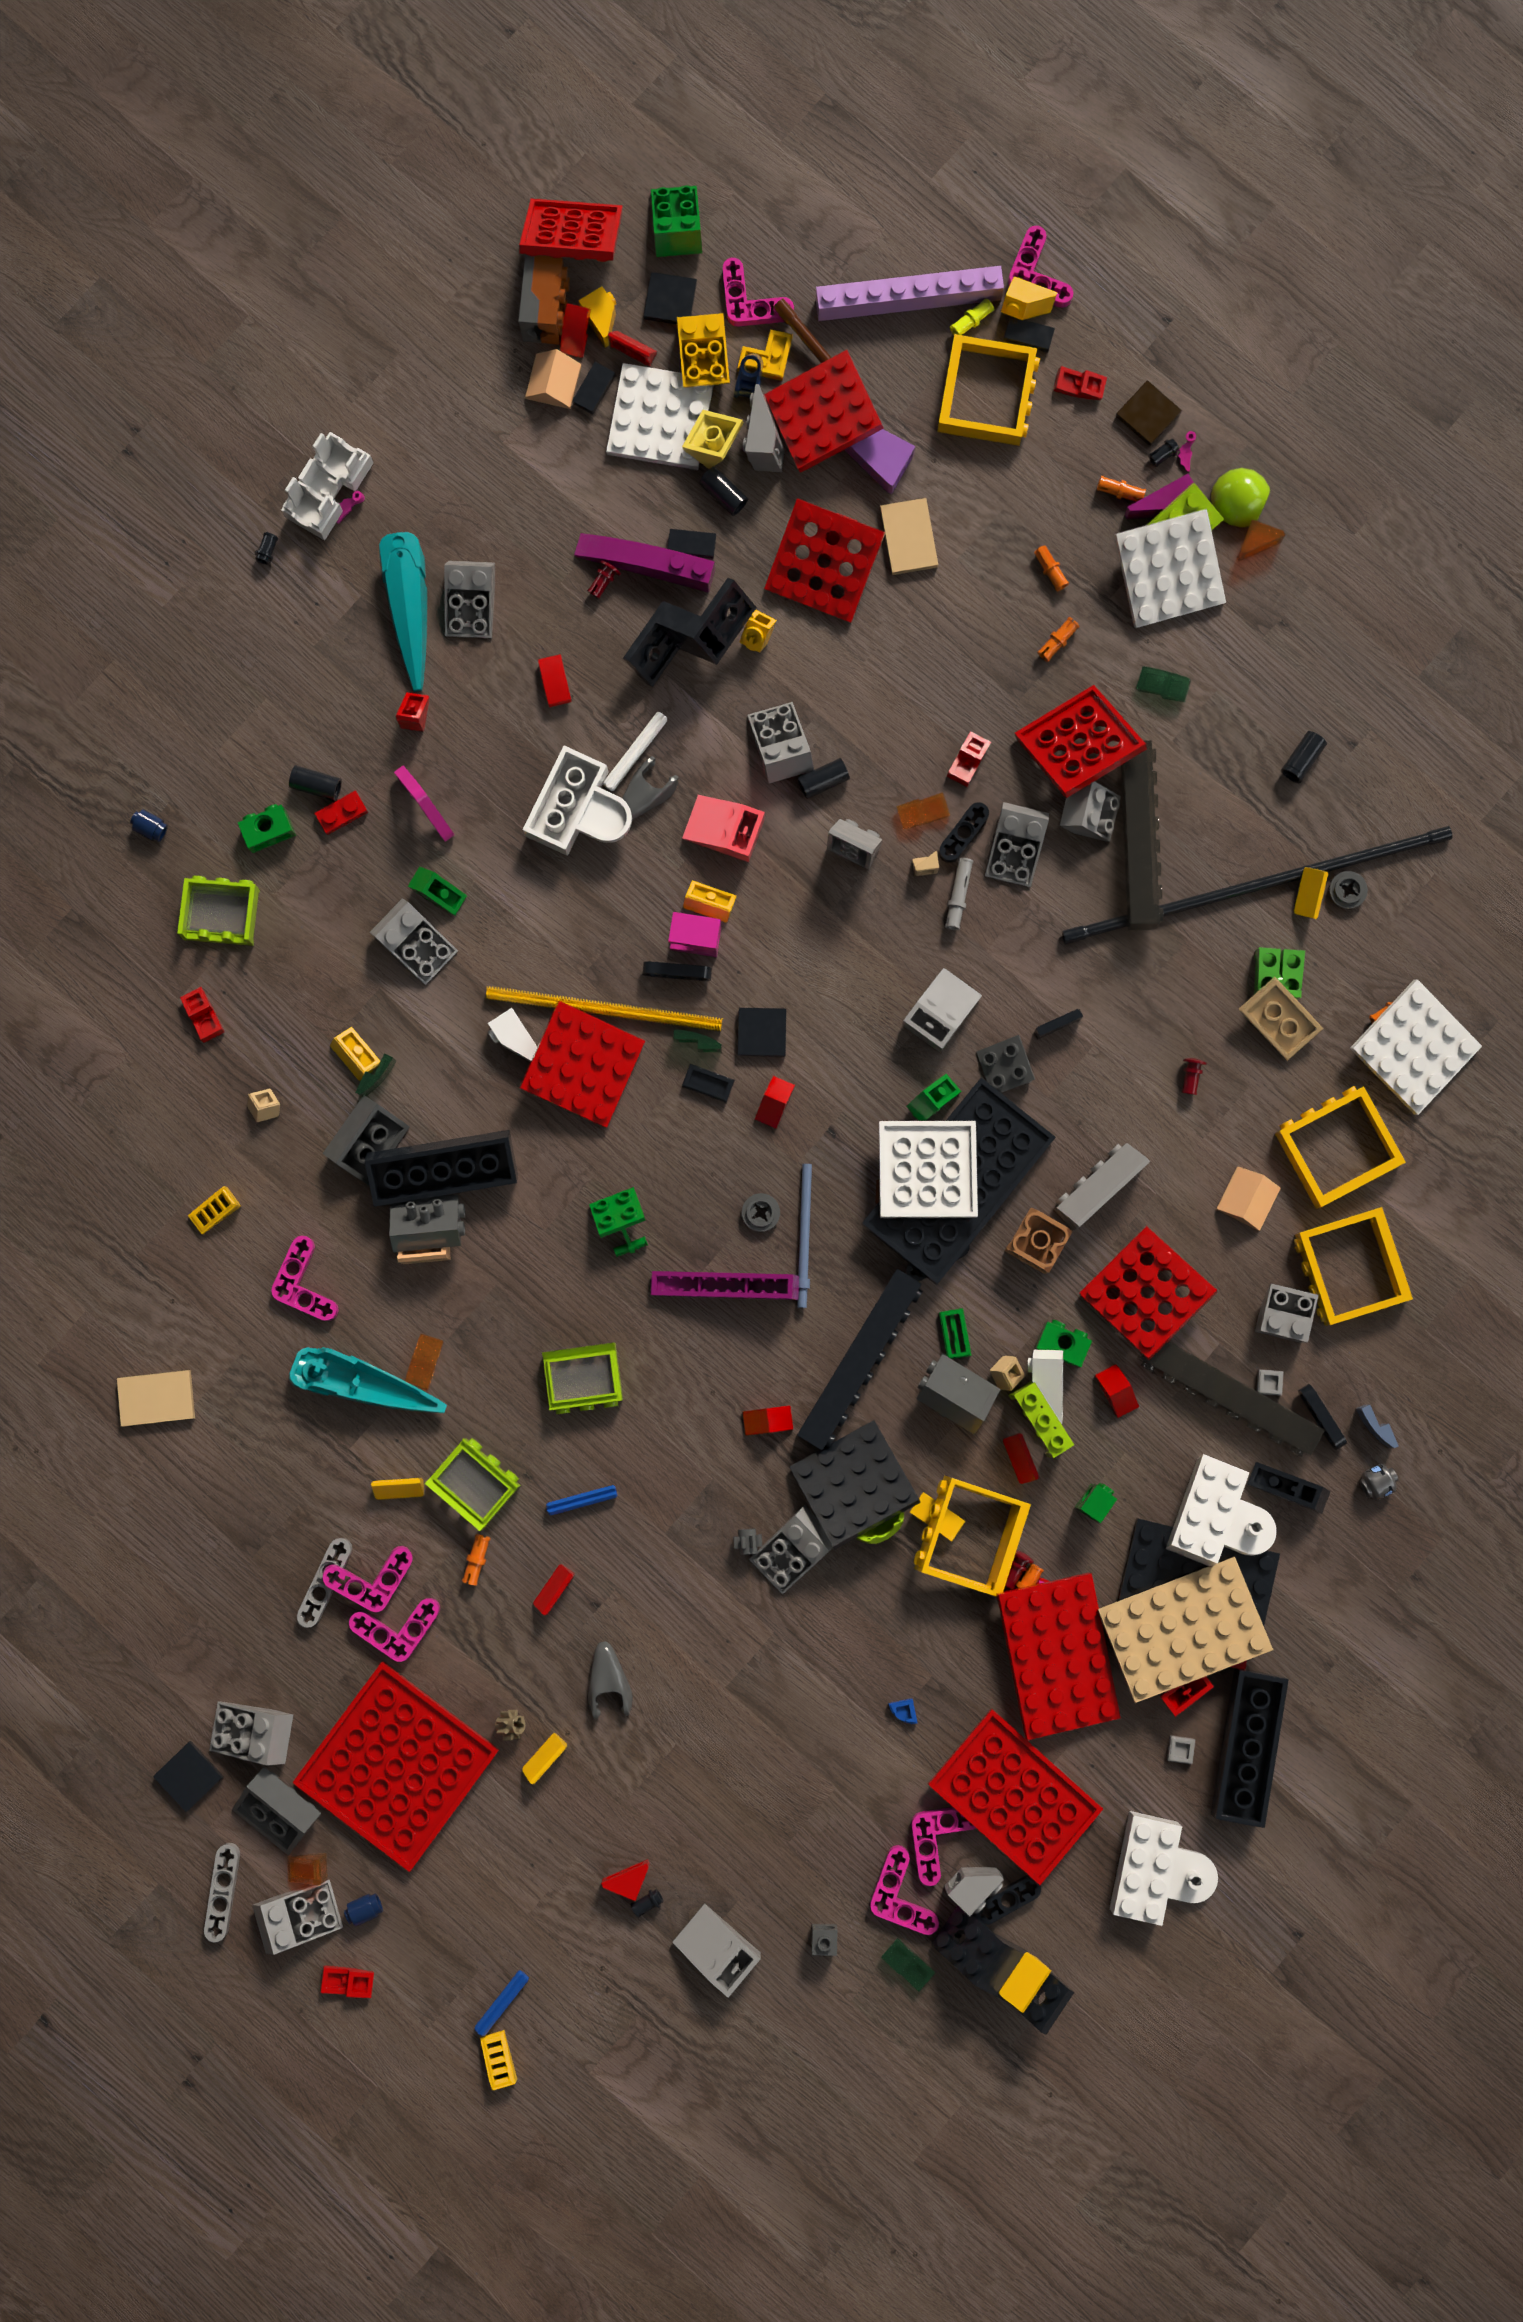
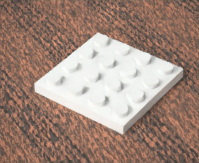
(655, 416)
(1170, 568)
(1415, 1047)
(928, 1169)

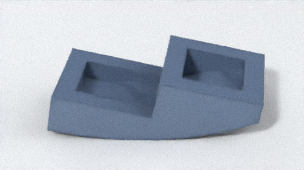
(1381, 1432)

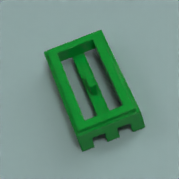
(950, 1313)

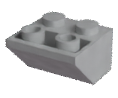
(1091, 812)
(1287, 1313)
(972, 1886)

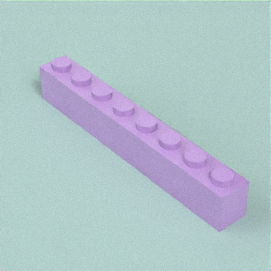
(909, 293)

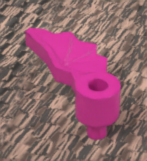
(1185, 451)
(347, 504)

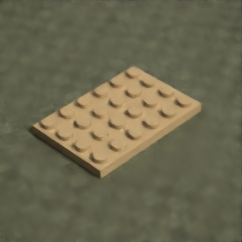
(1184, 1630)

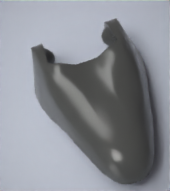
(642, 795)
(607, 1677)

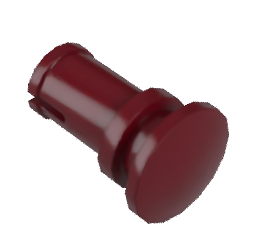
(603, 578)
(1192, 1075)
(1018, 1566)

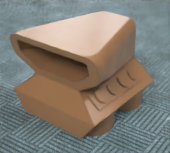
(1039, 1241)

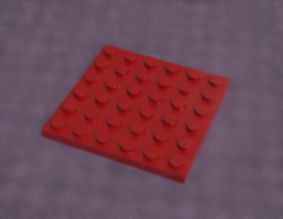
(395, 1766)

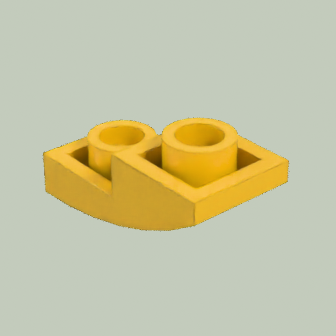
(951, 1522)

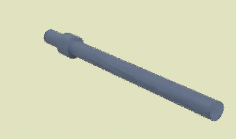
(804, 1282)

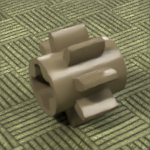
(510, 1725)

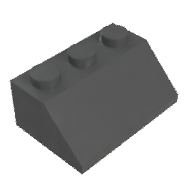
(364, 1131)
(276, 1810)

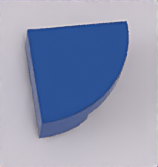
(904, 1710)

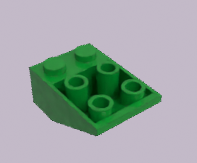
(676, 221)

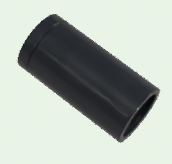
(723, 491)
(1304, 757)
(823, 778)
(315, 783)

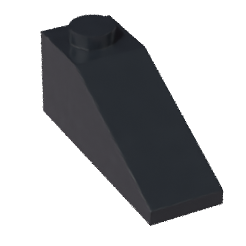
(1289, 1487)

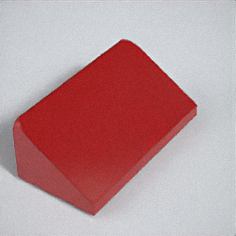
(631, 347)
(1020, 1458)
(553, 1589)

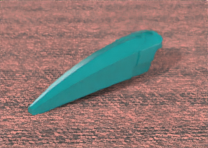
(406, 592)
(352, 1379)

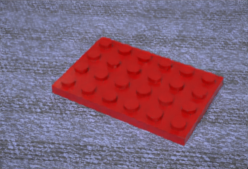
(1058, 1656)
(1015, 1796)

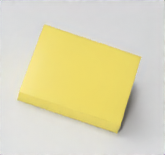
(711, 437)

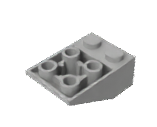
(763, 440)
(469, 598)
(781, 742)
(1017, 844)
(413, 941)
(941, 1010)
(792, 1550)
(251, 1733)
(297, 1917)
(717, 1950)

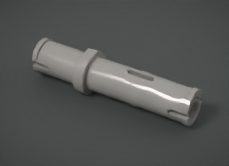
(957, 902)

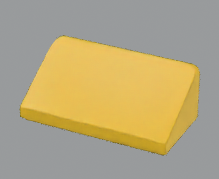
(1310, 892)
(709, 901)
(354, 1053)
(398, 1488)
(544, 1758)
(1025, 1982)

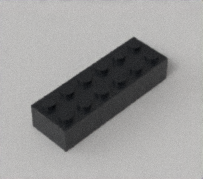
(441, 1168)
(1249, 1747)

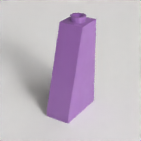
(883, 457)

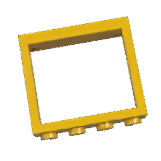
(981, 430)
(1299, 1165)
(1389, 1255)
(1006, 1549)

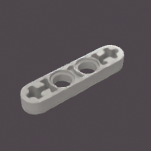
(318, 1582)
(219, 1891)

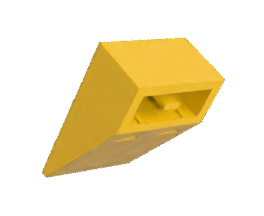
(703, 350)

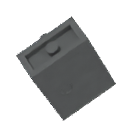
(427, 1223)
(957, 1393)

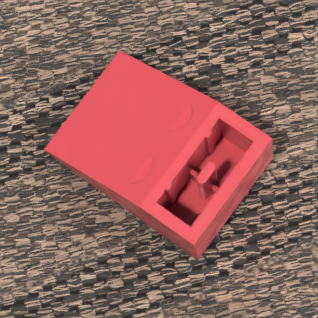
(724, 826)

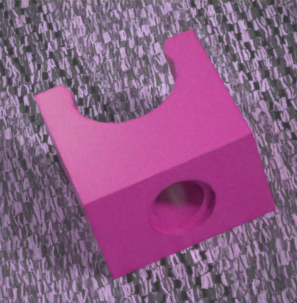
(695, 934)

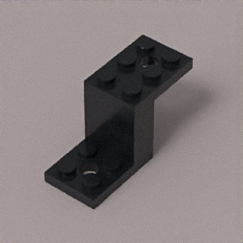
(701, 636)
(989, 1962)

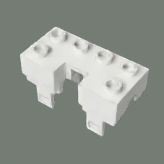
(312, 498)

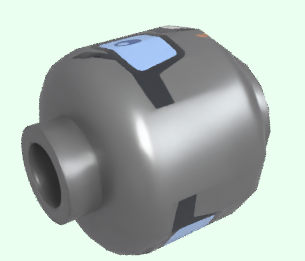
(1379, 1481)

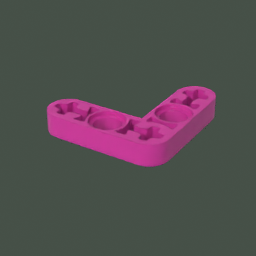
(1027, 270)
(747, 307)
(424, 802)
(295, 1290)
(376, 1587)
(403, 1636)
(933, 1828)
(895, 1903)

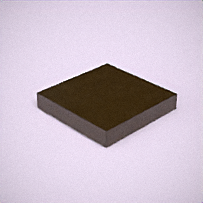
(1148, 413)

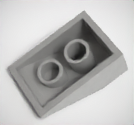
(854, 843)

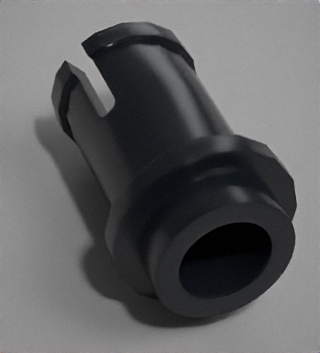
(1161, 454)
(266, 548)
(647, 1903)

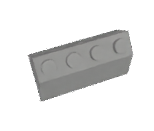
(1101, 1185)

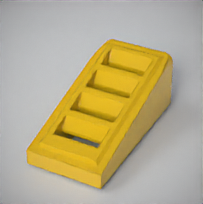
(233, 1206)
(505, 2081)

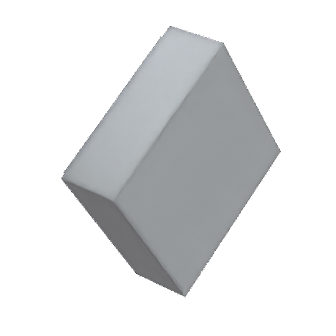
(1270, 1382)
(1181, 1749)

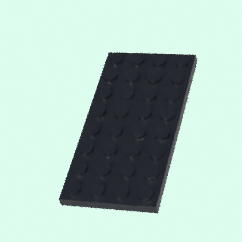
(1005, 1152)

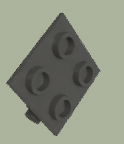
(1006, 1064)

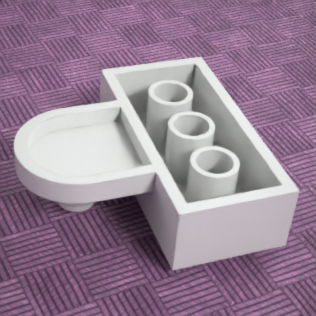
(576, 804)
(1216, 1516)
(1156, 1869)

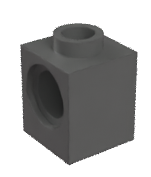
(824, 1939)

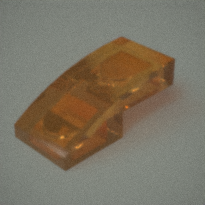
(923, 811)
(424, 1361)

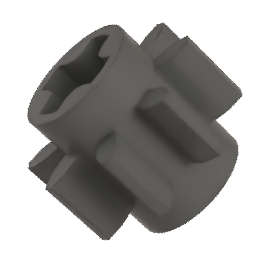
(747, 1541)

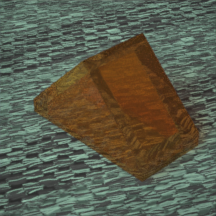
(1259, 538)
(308, 1869)

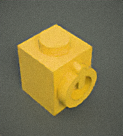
(757, 631)

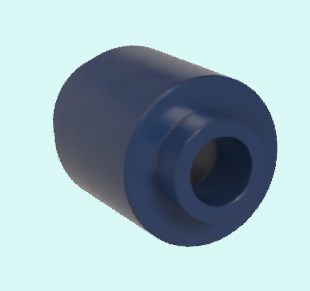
(148, 825)
(363, 1909)

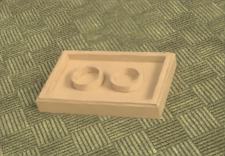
(909, 536)
(1281, 1018)
(155, 1398)

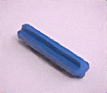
(581, 1500)
(501, 2003)

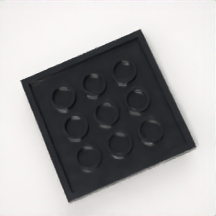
(854, 1484)

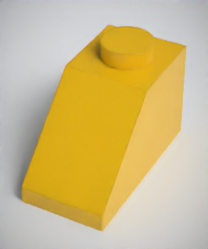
(1027, 300)
(602, 313)

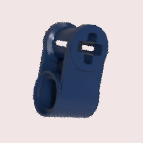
(748, 379)

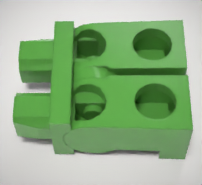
(1284, 965)

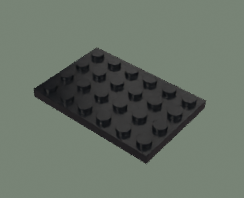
(1153, 1565)

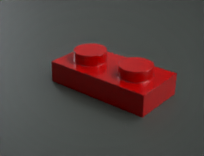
(341, 812)

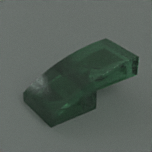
(1163, 683)
(705, 1043)
(371, 1082)
(908, 1964)

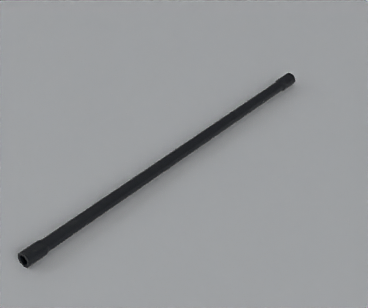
(1431, 837)

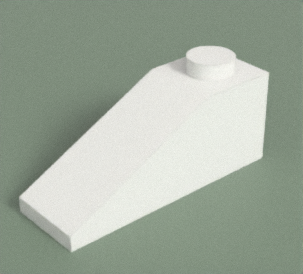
(512, 1035)
(1048, 1375)

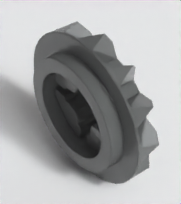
(1358, 888)
(763, 1201)

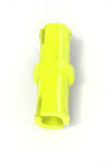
(972, 317)

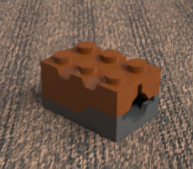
(543, 299)

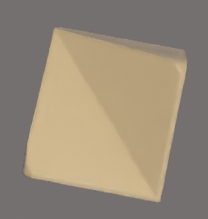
(926, 865)
(263, 1105)
(1007, 1373)

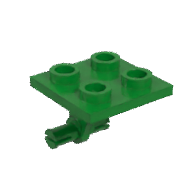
(617, 1214)

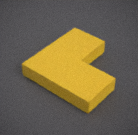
(774, 356)

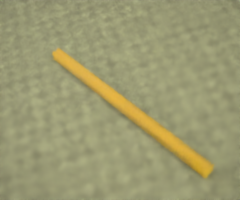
(625, 1012)

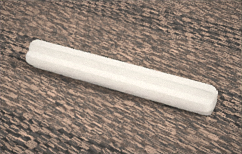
(635, 751)

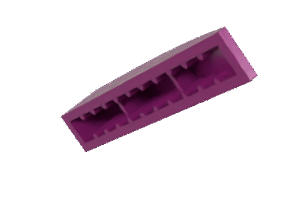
(648, 560)
(725, 1285)

